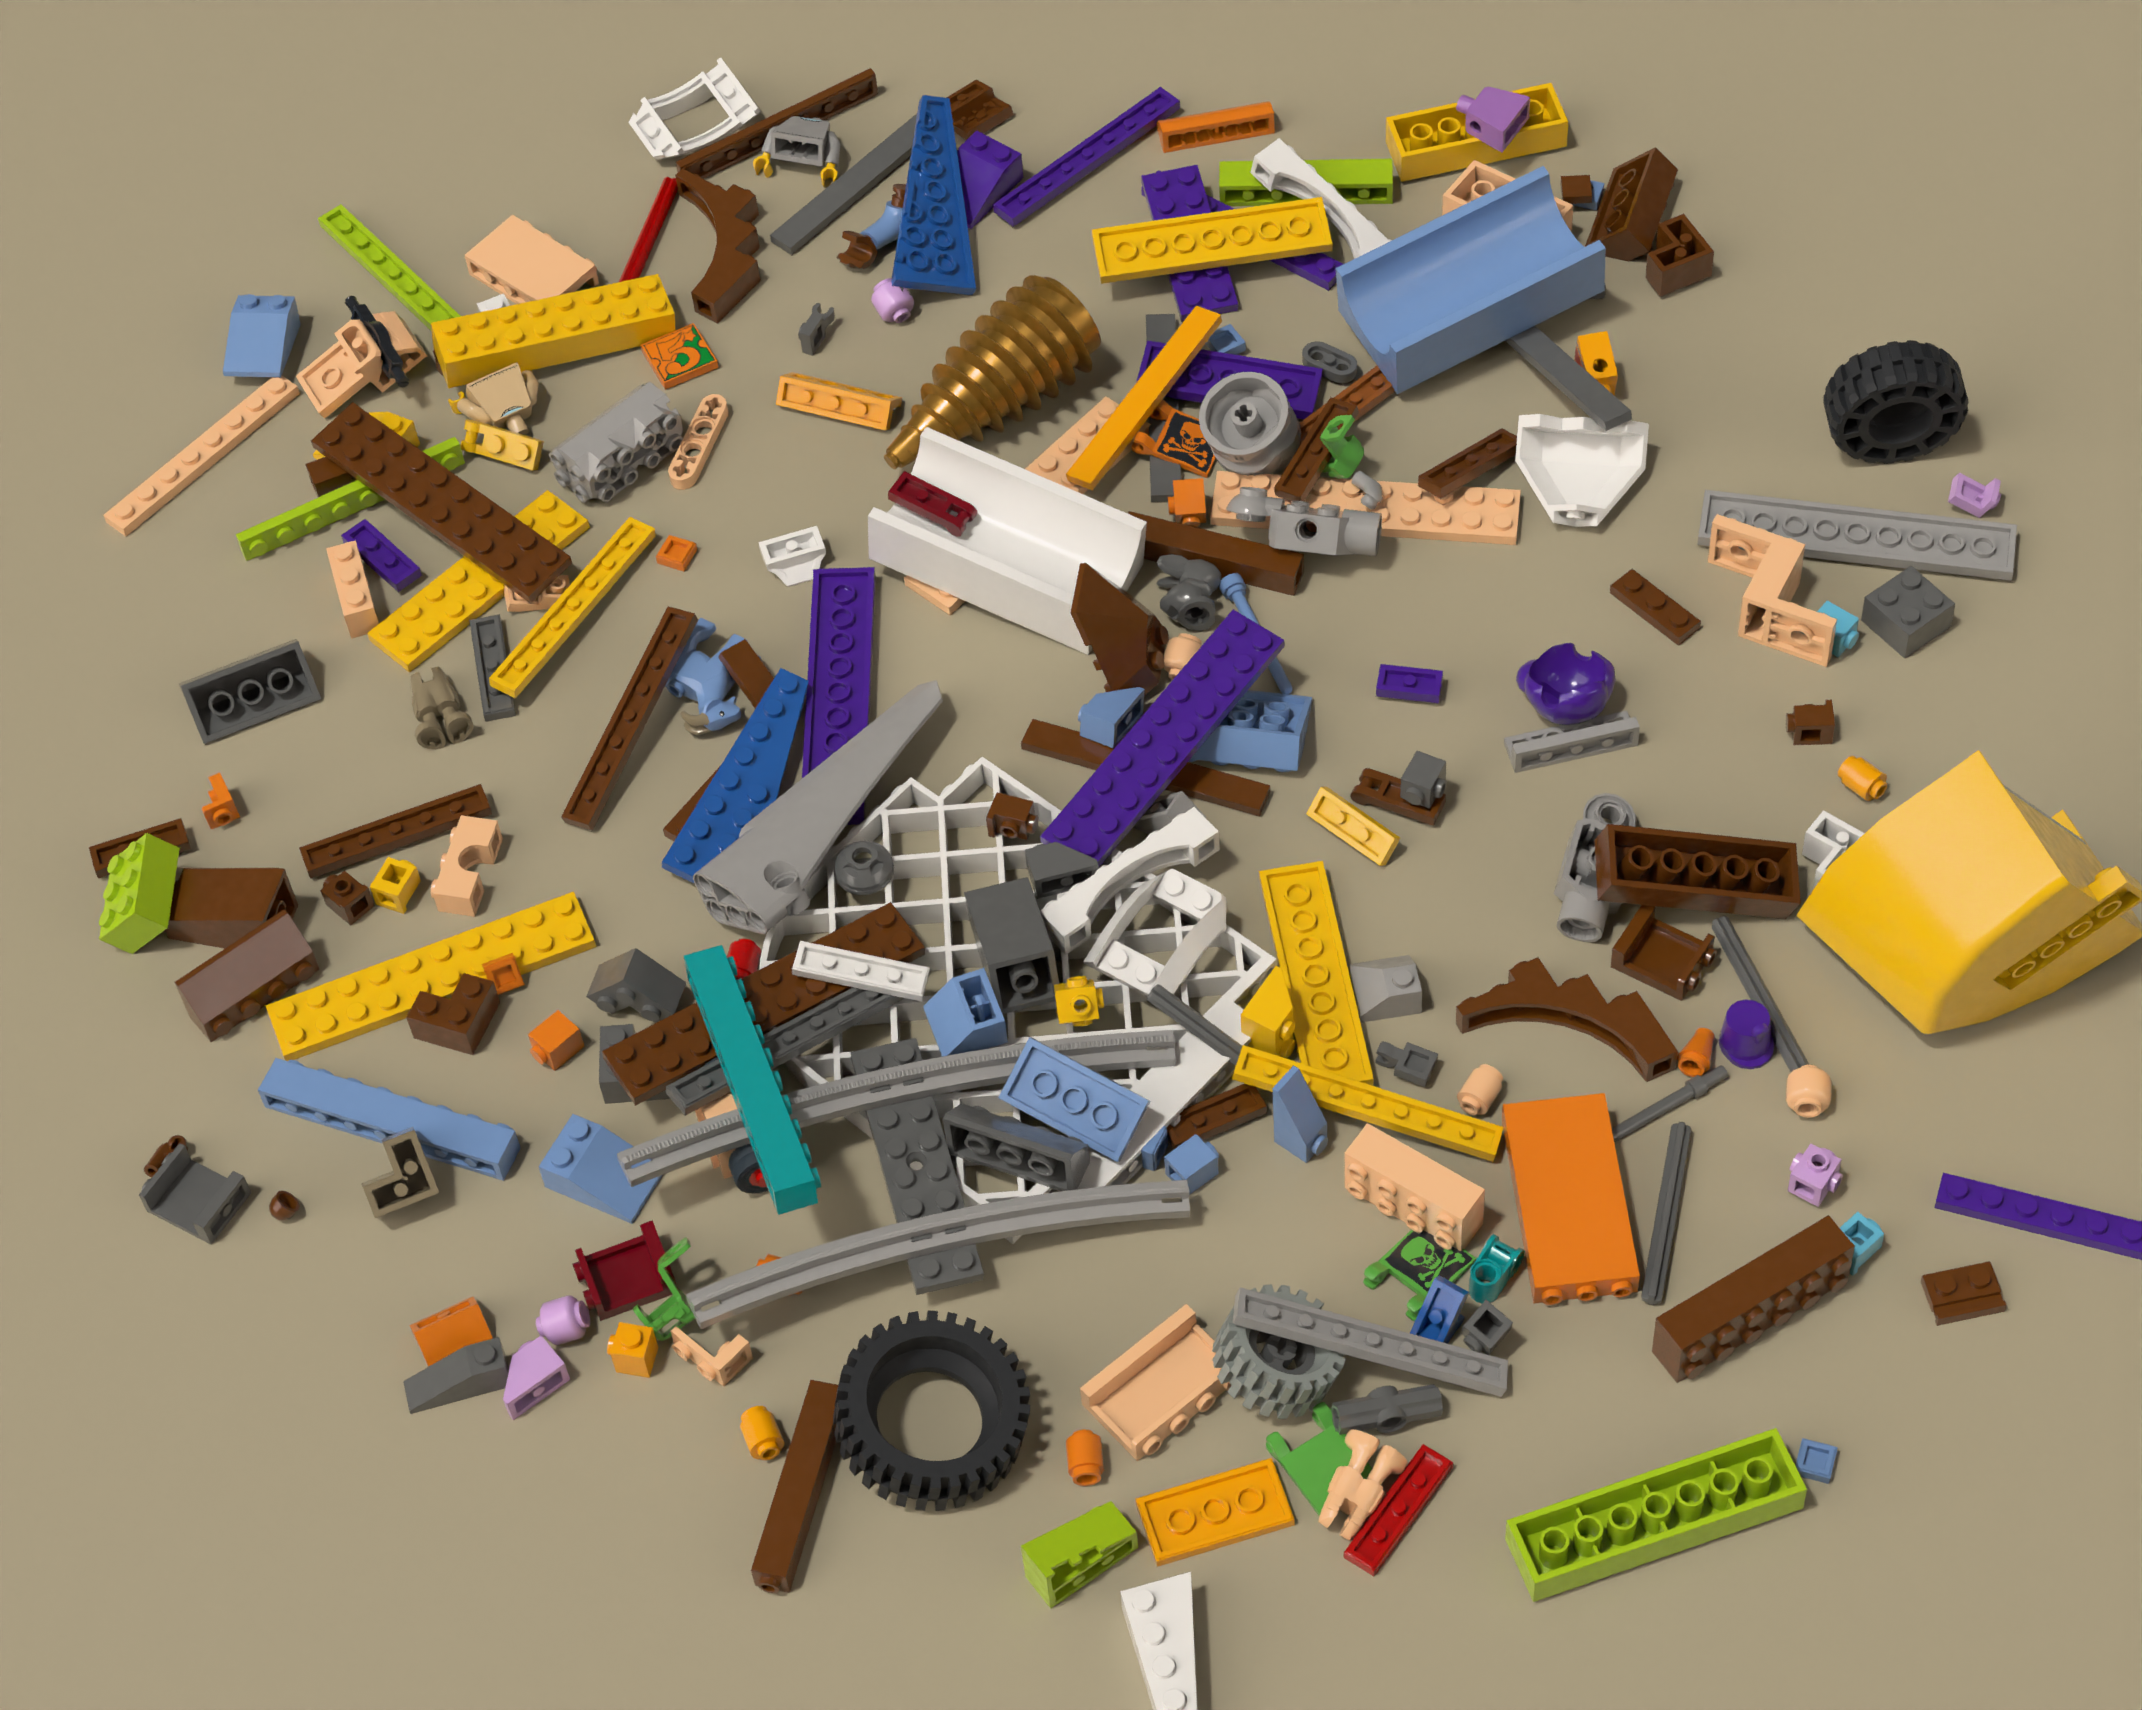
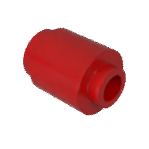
(746, 956)

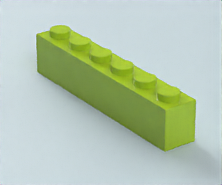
(1354, 179)

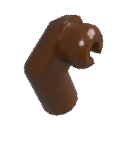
(163, 1150)

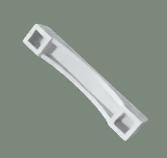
(1284, 170)
(1183, 841)

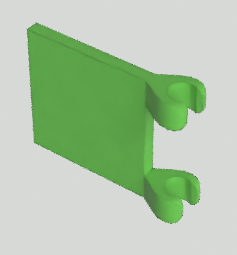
(1315, 1461)

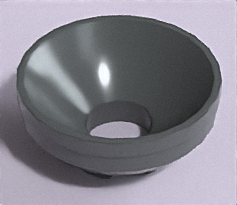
(866, 877)

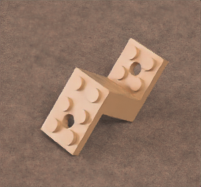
(1766, 605)

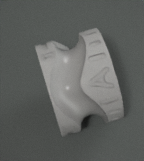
(1250, 424)

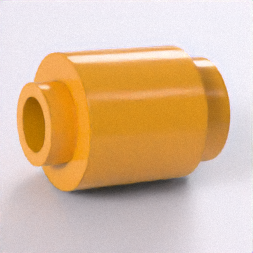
(1863, 778)
(761, 1433)

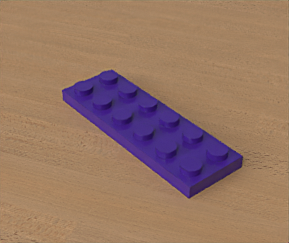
(1182, 194)
(1209, 367)

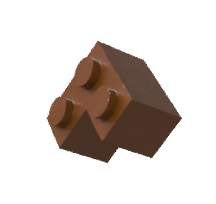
(1680, 256)
(455, 1021)

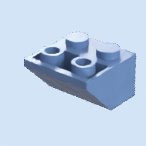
(966, 1015)

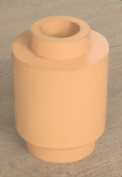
(1480, 1090)

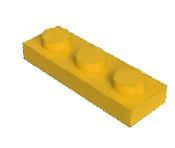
(1353, 826)

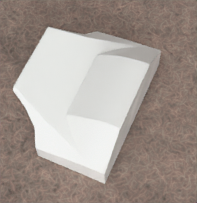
(794, 555)

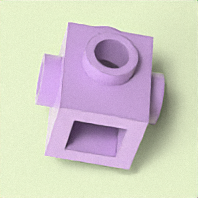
(1814, 1174)

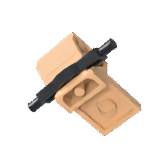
(368, 350)

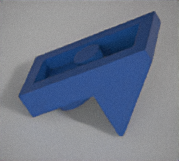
(1441, 1311)

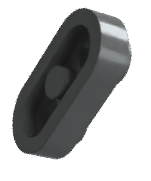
(1335, 363)

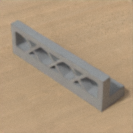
(1572, 742)

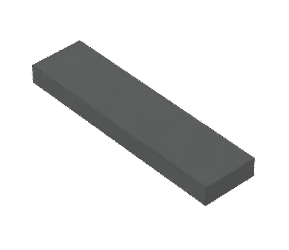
(489, 655)

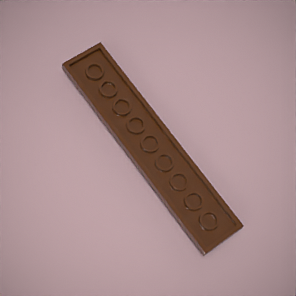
(442, 502)
(681, 1041)

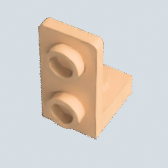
(724, 1366)

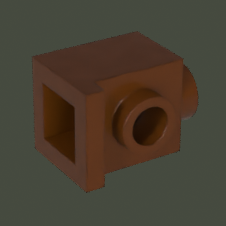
(1811, 724)
(1011, 817)
(344, 891)

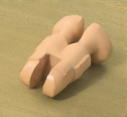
(1350, 1491)

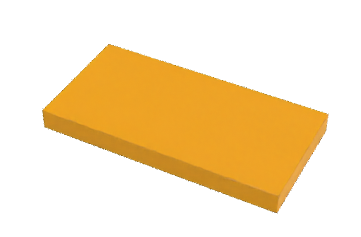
(1214, 1512)

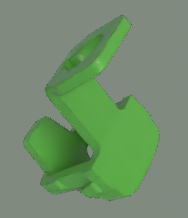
(1345, 450)
(675, 1306)

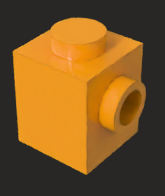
(633, 1349)

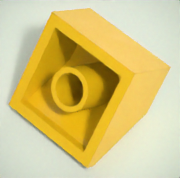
(1270, 1017)

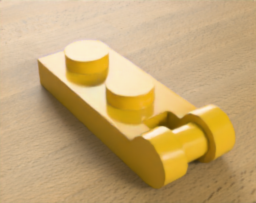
(502, 445)

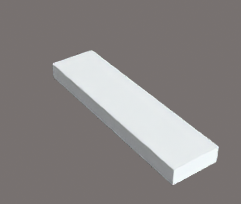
(861, 971)

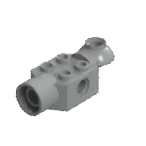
(1336, 533)
(1581, 913)

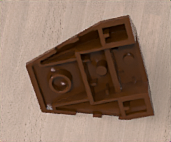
(1120, 630)

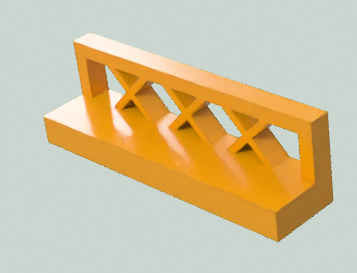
(837, 400)

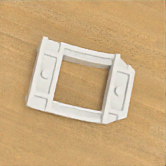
(718, 83)
(1140, 971)

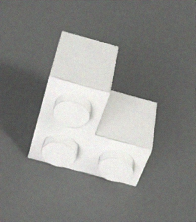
(1827, 841)

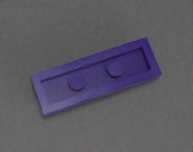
(383, 555)

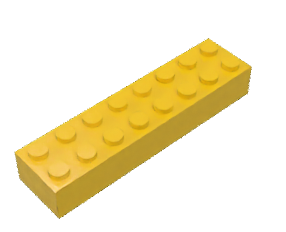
(553, 329)

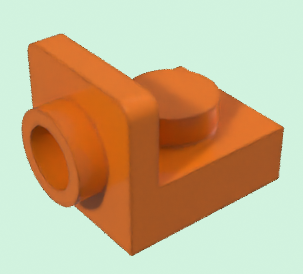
(222, 808)

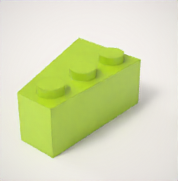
(1077, 1552)

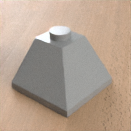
(1386, 988)

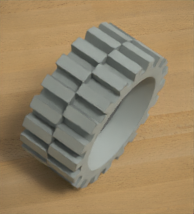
(1264, 1375)

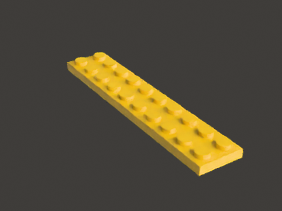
(388, 989)

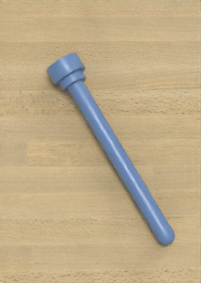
(1234, 589)

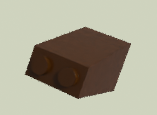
(227, 903)

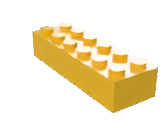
(1437, 142)

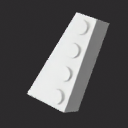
(1163, 1639)

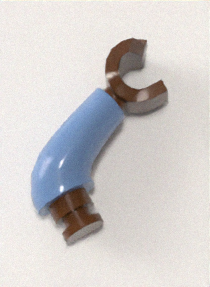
(885, 230)

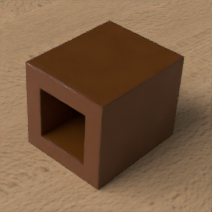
(327, 476)

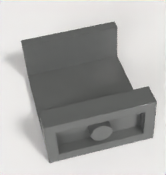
(194, 1195)

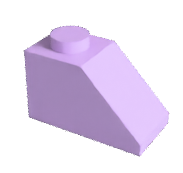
(533, 1376)

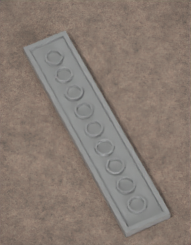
(1873, 534)

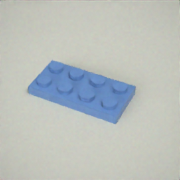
(1074, 1099)

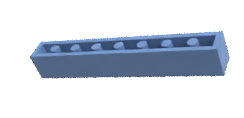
(380, 1113)

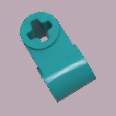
(1496, 1264)

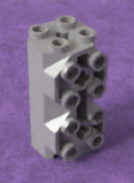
(607, 450)

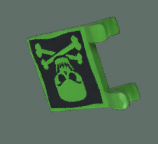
(1416, 1263)

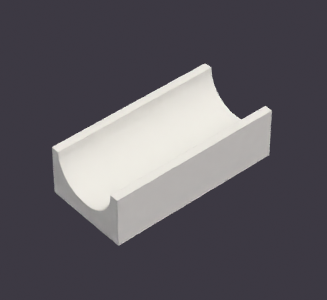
(1020, 547)

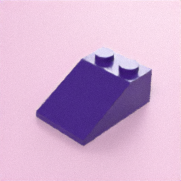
(986, 174)

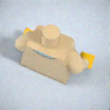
(500, 399)

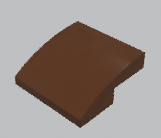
(977, 109)

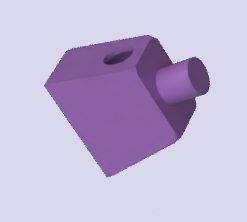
(1495, 115)

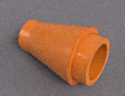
(1696, 1055)

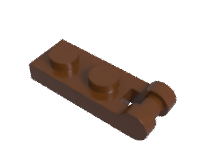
(1389, 797)

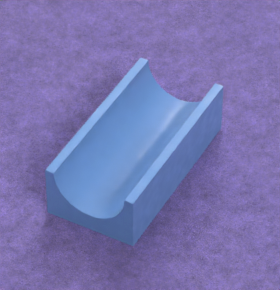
(1467, 281)

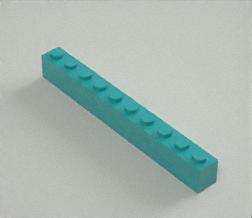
(751, 1080)

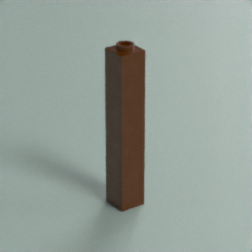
(1255, 562)
(797, 1491)

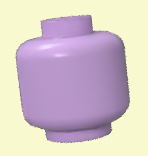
(892, 302)
(563, 1320)

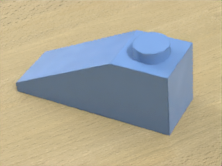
(1297, 1117)

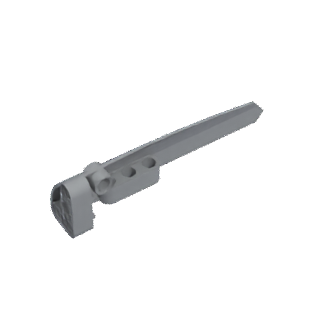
(778, 850)

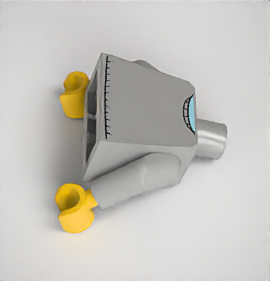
(801, 142)

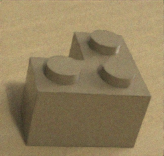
(407, 1182)

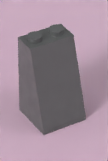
(1013, 944)

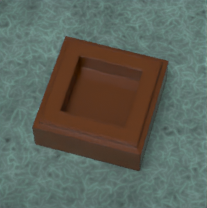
(1576, 189)

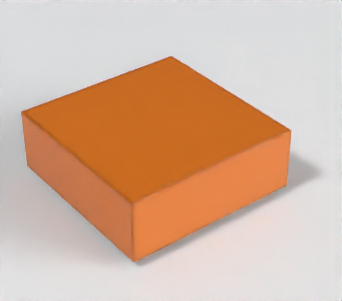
(676, 553)
(504, 973)

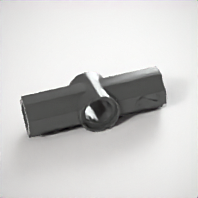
(1387, 1409)

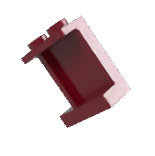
(623, 1274)

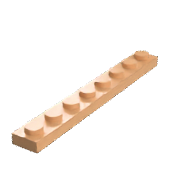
(201, 455)

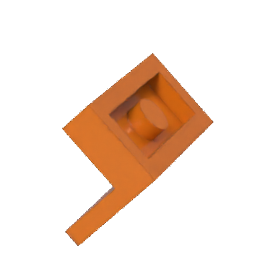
(450, 1330)

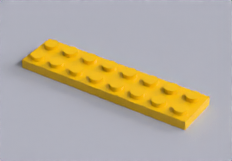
(1211, 240)
(465, 591)
(1315, 970)

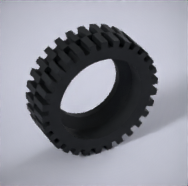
(941, 1349)

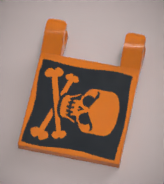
(1178, 442)

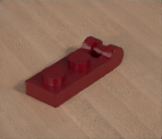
(932, 503)

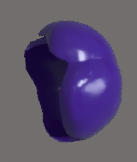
(1567, 685)

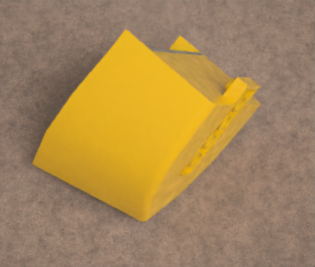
(1971, 903)

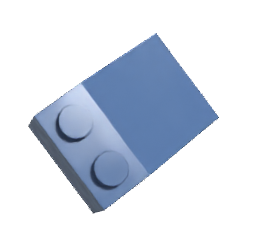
(260, 335)
(587, 1169)

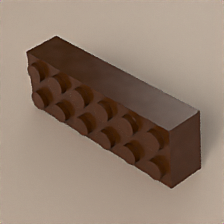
(1697, 871)
(1753, 1299)

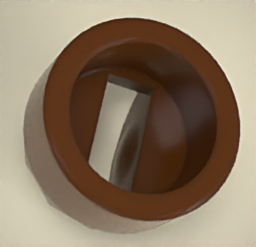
(283, 1205)

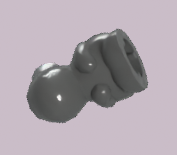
(1190, 590)

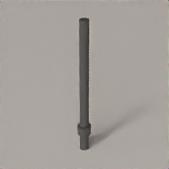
(1693, 1087)

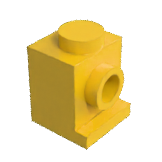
(395, 884)

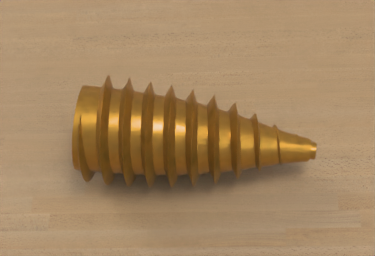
(1002, 365)

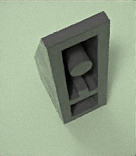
(459, 1376)

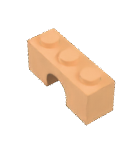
(353, 588)
(470, 843)

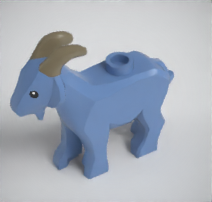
(705, 682)

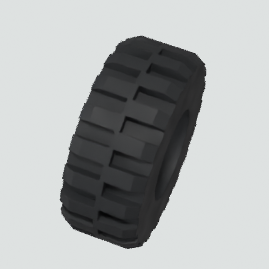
(1895, 402)

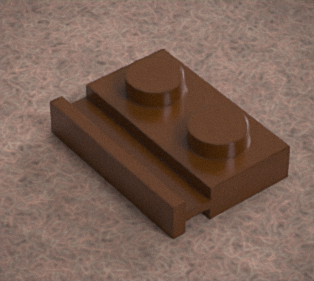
(1963, 1293)

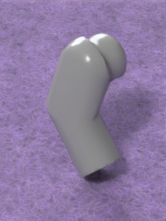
(1370, 487)

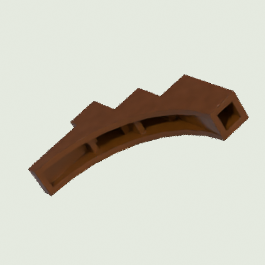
(733, 268)
(1577, 1004)

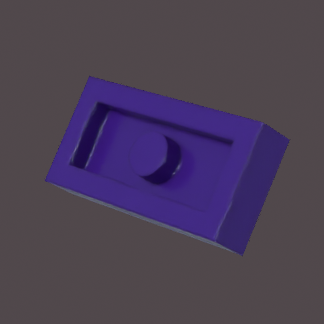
(1409, 683)

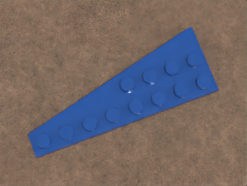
(933, 229)
(745, 780)

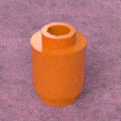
(1084, 1457)

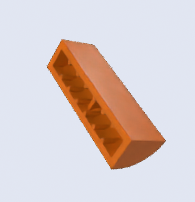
(1216, 126)

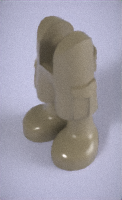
(433, 700)

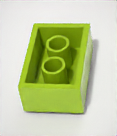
(139, 893)

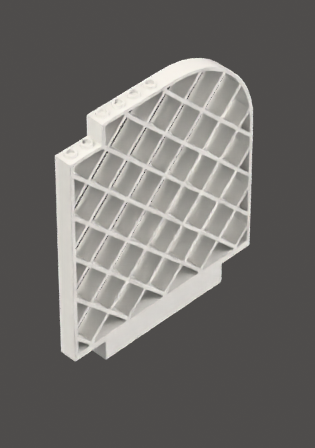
(1171, 1089)

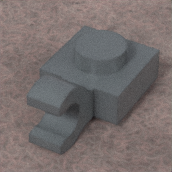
(813, 331)
(1411, 1064)

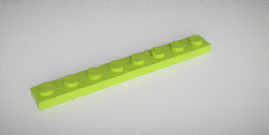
(386, 266)
(328, 508)

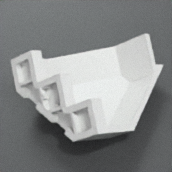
(1579, 465)

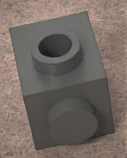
(1423, 780)
(1486, 1328)

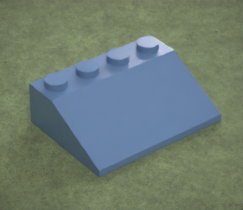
(1260, 732)

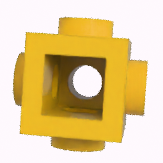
(1078, 1013)

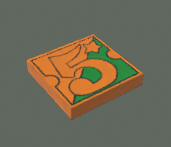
(679, 356)

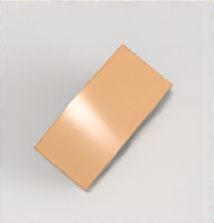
(544, 601)

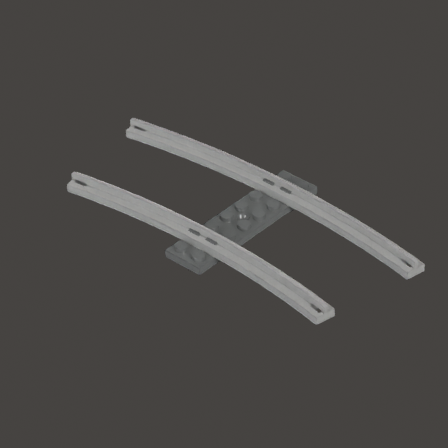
(929, 1212)

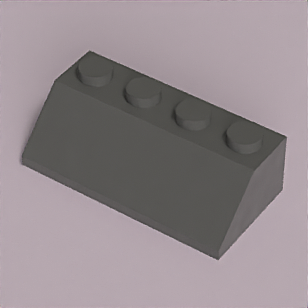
(250, 691)
(1016, 1147)

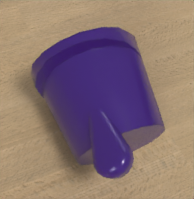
(1747, 1035)

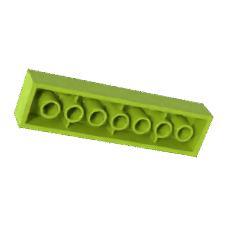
(1655, 1514)

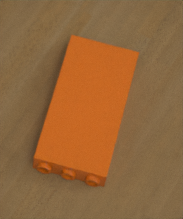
(1570, 1199)

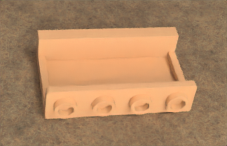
(528, 263)
(1156, 1385)

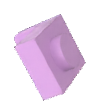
(1973, 495)

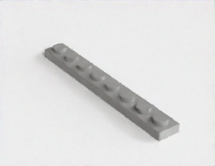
(1370, 1342)

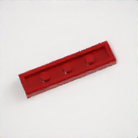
(1398, 1510)

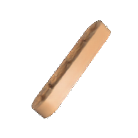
(698, 441)

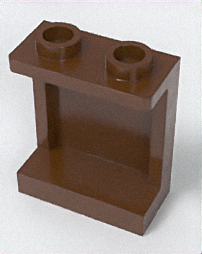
(1661, 954)

